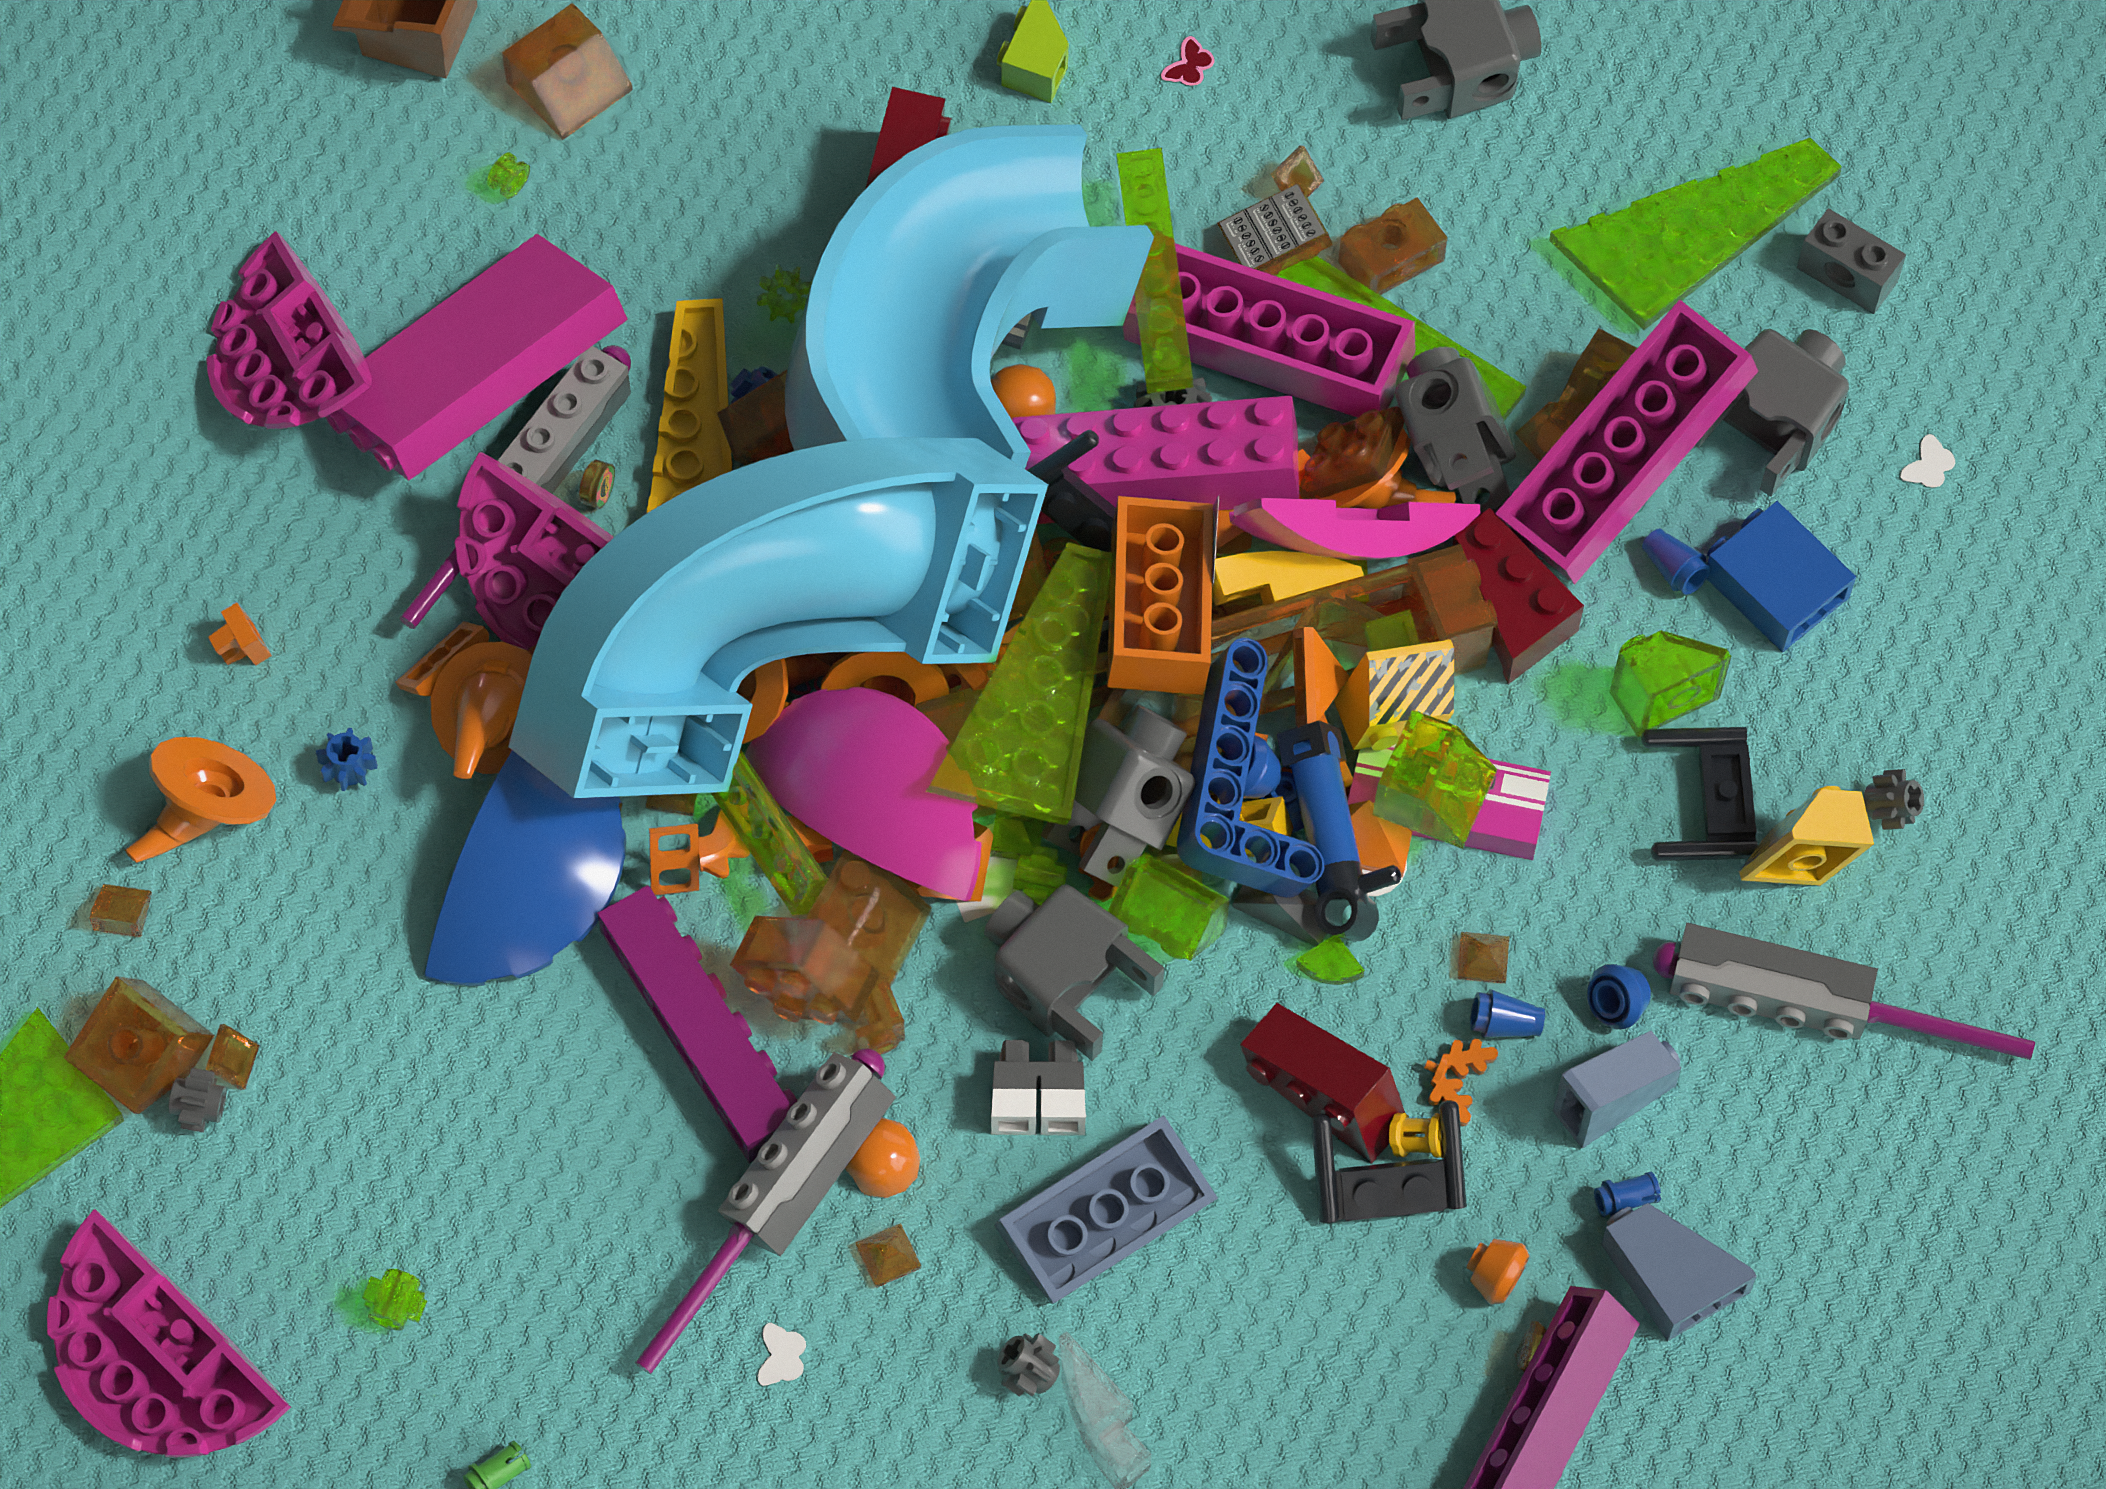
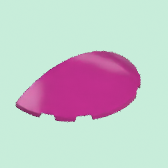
(283, 345)
(1352, 533)
(519, 548)
(859, 776)
(146, 1356)

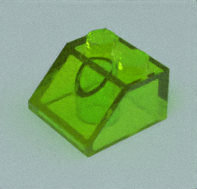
(1666, 678)

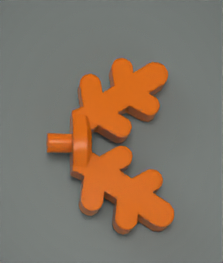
(1458, 1062)

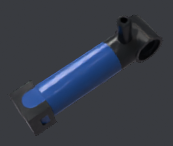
(1315, 759)

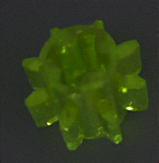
(775, 301)
(1039, 873)
(394, 1299)

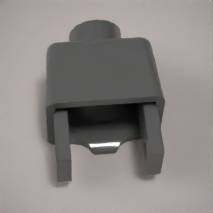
(1468, 49)
(1789, 401)
(1456, 426)
(1128, 787)
(1059, 956)

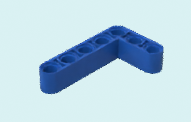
(1228, 781)

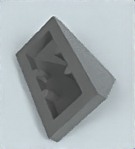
(1290, 915)

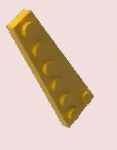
(696, 388)

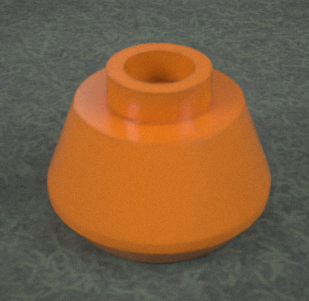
(1497, 1268)

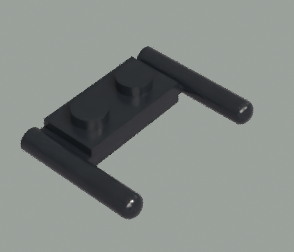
(1072, 501)
(1725, 793)
(1390, 1187)

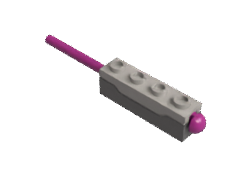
(551, 441)
(1800, 989)
(789, 1176)

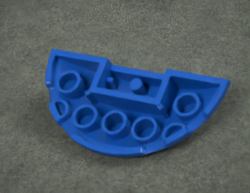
(526, 879)

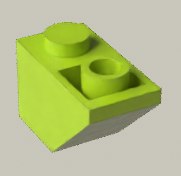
(1037, 53)

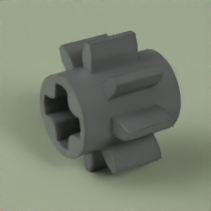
(1893, 799)
(197, 1100)
(1028, 1364)

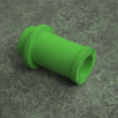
(494, 1471)

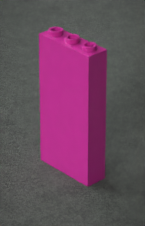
(477, 355)

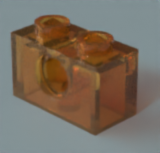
(1409, 227)

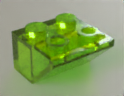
(1434, 780)
(1169, 907)

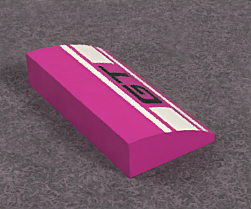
(1509, 815)

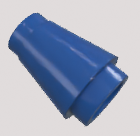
(1677, 562)
(1505, 1016)

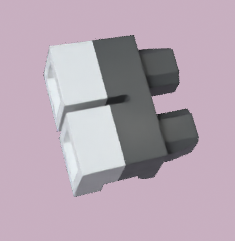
(1060, 1086)

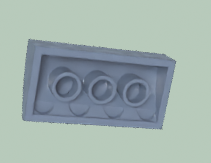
(1106, 1210)

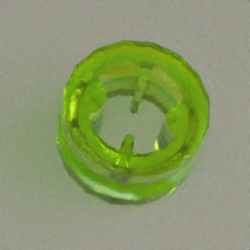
(508, 175)

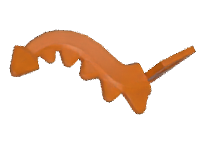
(703, 853)

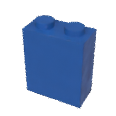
(1779, 575)

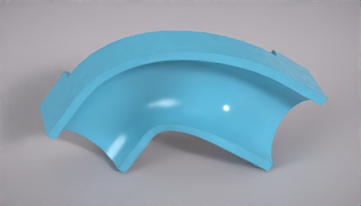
(936, 277)
(770, 562)

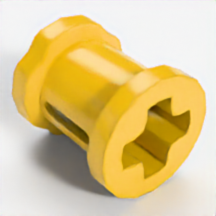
(1403, 1135)

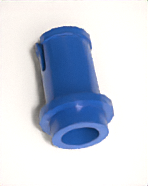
(1626, 1193)

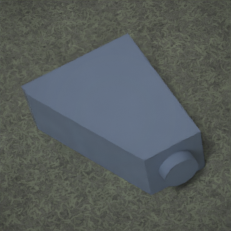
(1615, 1086)
(1673, 1268)

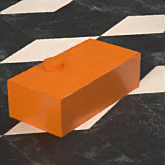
(1160, 595)

